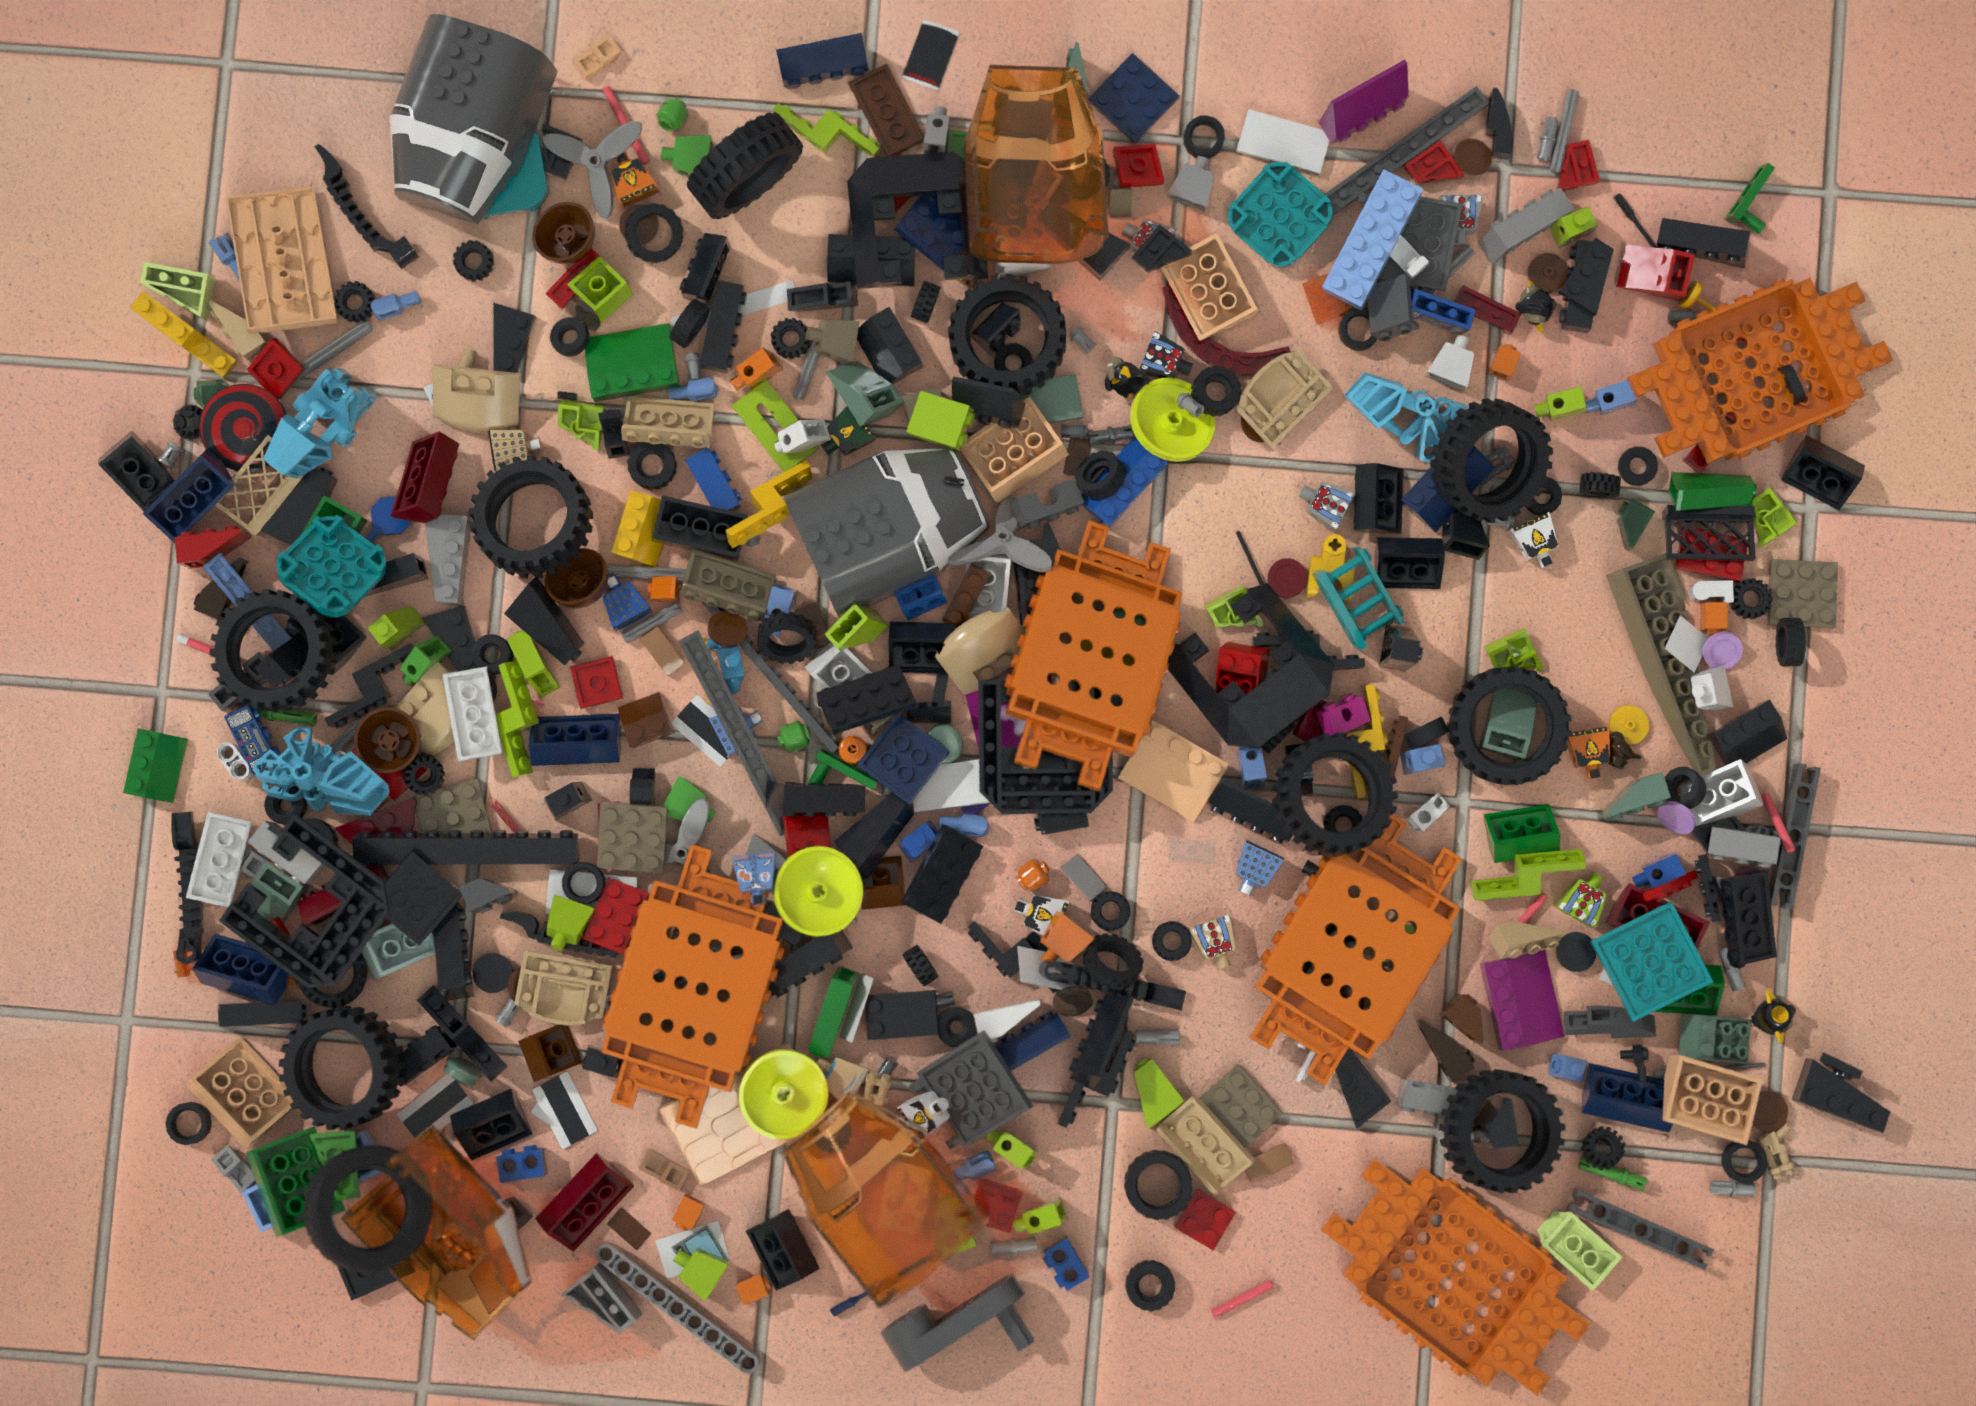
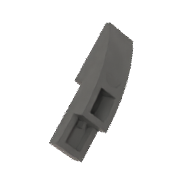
(1608, 1021)

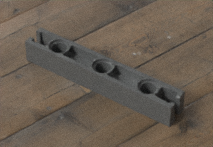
(1796, 818)
(1653, 1234)

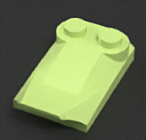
(1577, 1248)

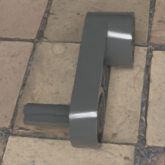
(919, 1336)

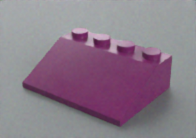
(1366, 103)
(1522, 1000)

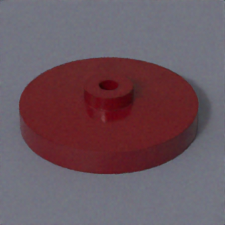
(1287, 577)

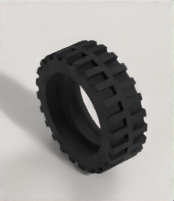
(744, 165)
(1008, 291)
(1525, 477)
(506, 482)
(230, 638)
(1556, 725)
(1371, 769)
(300, 1076)
(1543, 1143)

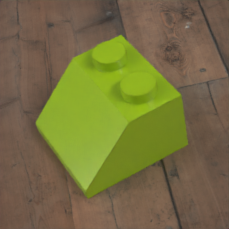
(601, 288)

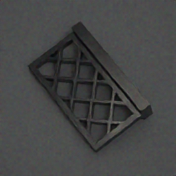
(1722, 515)

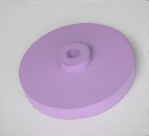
(1722, 650)
(1676, 817)

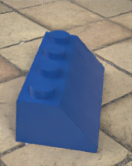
(1140, 472)

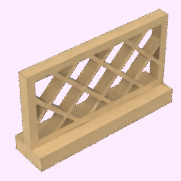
(273, 502)

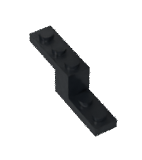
(1351, 662)
(371, 687)
(1007, 962)
(462, 1033)
(1106, 1084)

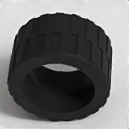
(1185, 1185)

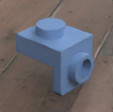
(1567, 1067)

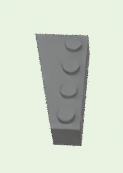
(448, 554)

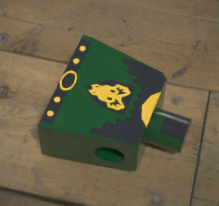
(847, 434)

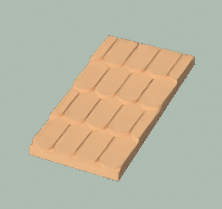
(281, 260)
(722, 1135)

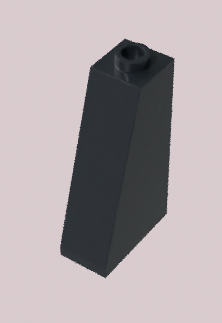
(298, 508)
(401, 572)
(545, 622)
(875, 833)
(260, 1013)

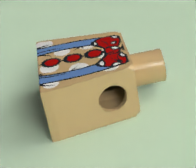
(1215, 940)

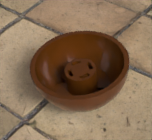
(564, 233)
(579, 583)
(376, 744)

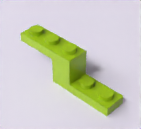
(828, 131)
(515, 719)
(1528, 874)

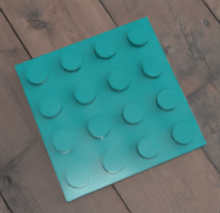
(1651, 961)

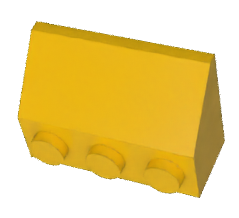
(637, 530)

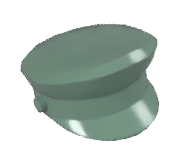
(949, 739)
(462, 1071)

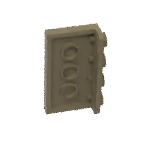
(727, 585)

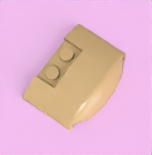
(1282, 395)
(475, 398)
(981, 648)
(430, 711)
(562, 988)

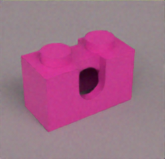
(1353, 714)

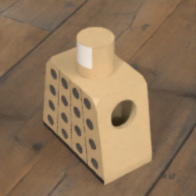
(511, 444)

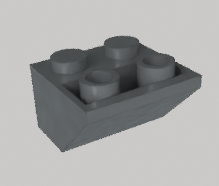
(483, 893)

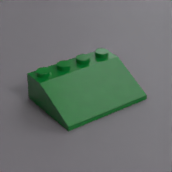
(631, 363)
(283, 1177)

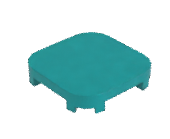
(527, 189)
(1280, 214)
(331, 566)

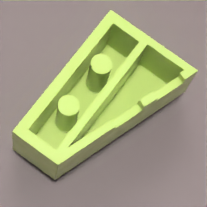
(182, 286)

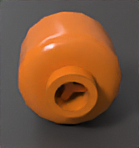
(861, 749)
(1033, 875)

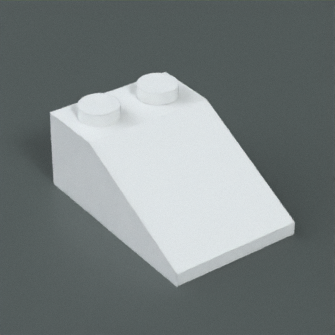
(996, 589)
(836, 666)
(1728, 793)
(1000, 1020)

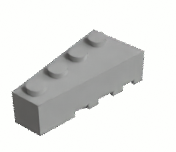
(1525, 225)

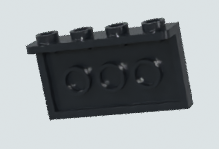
(866, 699)
(1057, 822)
(942, 874)
(1748, 918)

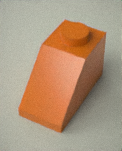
(664, 589)

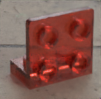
(1000, 1203)

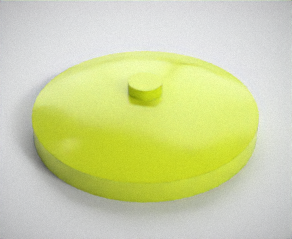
(1166, 428)
(818, 891)
(782, 1093)

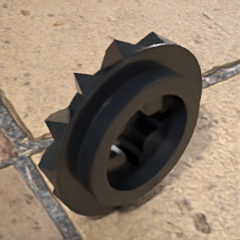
(179, 422)

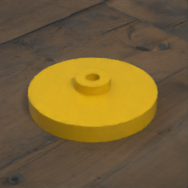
(1630, 722)

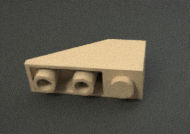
(236, 328)
(1521, 938)

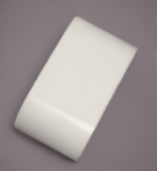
(233, 763)

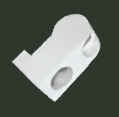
(1712, 590)
(1427, 813)

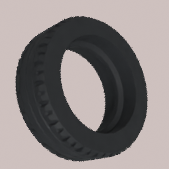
(323, 1230)

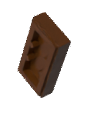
(812, 612)

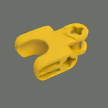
(1328, 562)

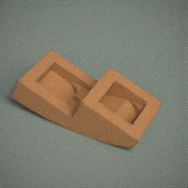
(662, 650)
(1269, 1162)
(664, 1169)

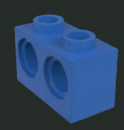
(920, 597)
(522, 1169)
(1070, 1261)

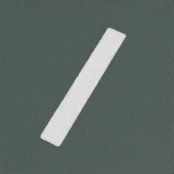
(759, 300)

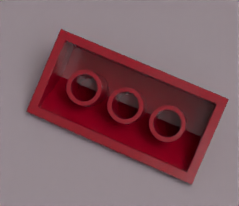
(425, 478)
(323, 905)
(1633, 905)
(584, 1202)

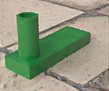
(1739, 210)
(828, 760)

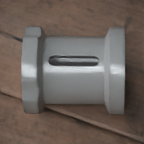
(177, 451)

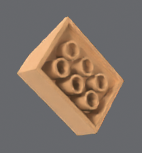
(1210, 288)
(1013, 456)
(1173, 771)
(241, 1092)
(1710, 1098)

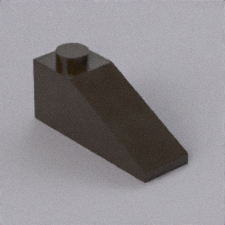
(212, 599)
(1450, 1055)

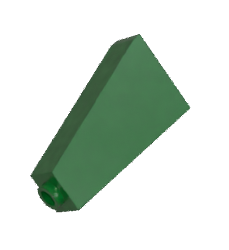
(1710, 490)
(833, 1011)

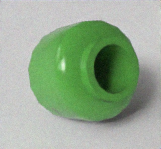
(672, 114)
(793, 736)

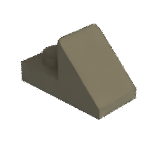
(1119, 198)

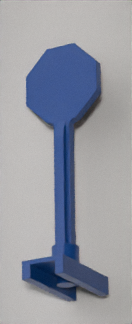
(383, 522)

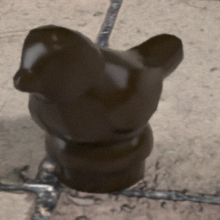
(1620, 751)

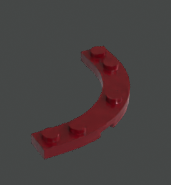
(1211, 351)

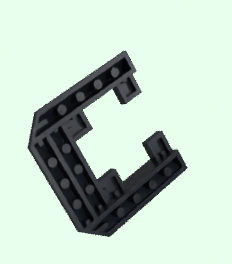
(872, 199)
(1278, 701)
(1028, 790)
(306, 955)

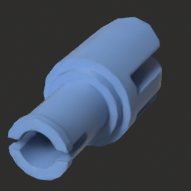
(224, 250)
(393, 304)
(695, 390)
(967, 824)
(976, 1166)

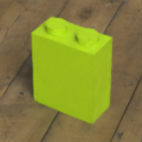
(940, 421)

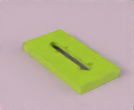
(747, 410)

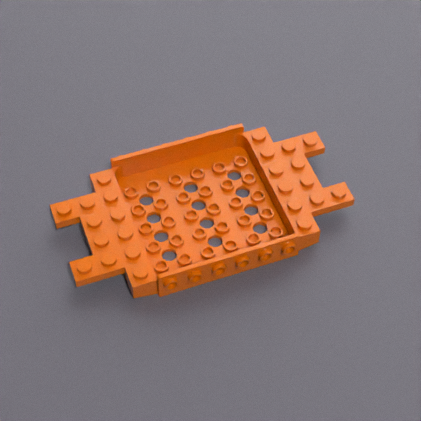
(1822, 342)
(1073, 721)
(1318, 1013)
(668, 1060)
(1516, 1323)

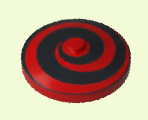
(238, 422)

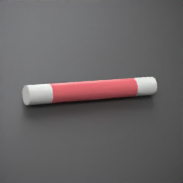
(194, 643)

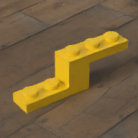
(183, 334)
(769, 504)
(1374, 736)

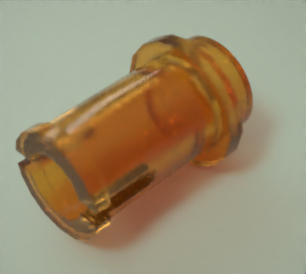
(182, 970)

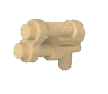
(884, 1082)
(1772, 1144)

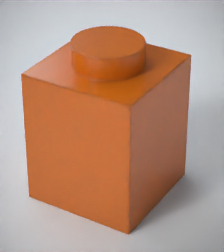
(1504, 361)
(1713, 617)
(688, 1212)
(753, 1288)

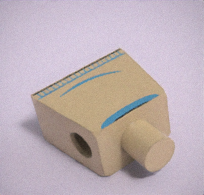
(842, 1076)

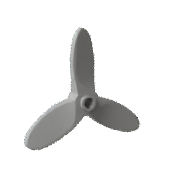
(610, 147)
(1005, 542)
(689, 833)

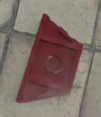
(396, 818)

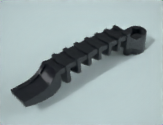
(400, 250)
(185, 842)
(531, 927)
(1140, 990)

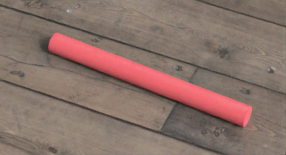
(622, 120)

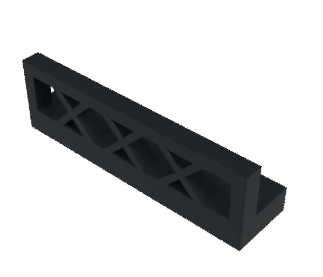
(1025, 587)

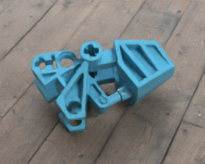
(1382, 399)
(298, 451)
(346, 785)

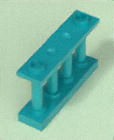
(1336, 598)

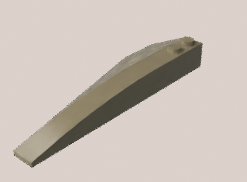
(1650, 606)

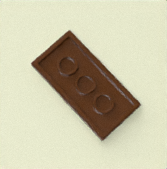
(886, 111)

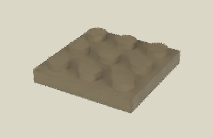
(1803, 592)
(454, 808)
(632, 837)
(1241, 1105)

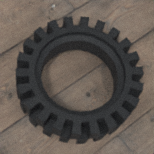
(344, 997)

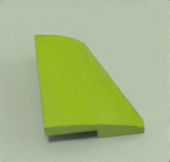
(582, 421)
(1771, 516)
(1224, 615)
(1514, 651)

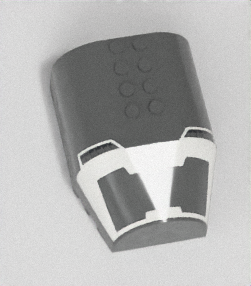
(465, 116)
(886, 523)

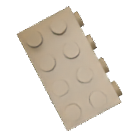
(668, 422)
(1204, 1144)

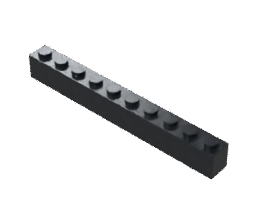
(467, 847)

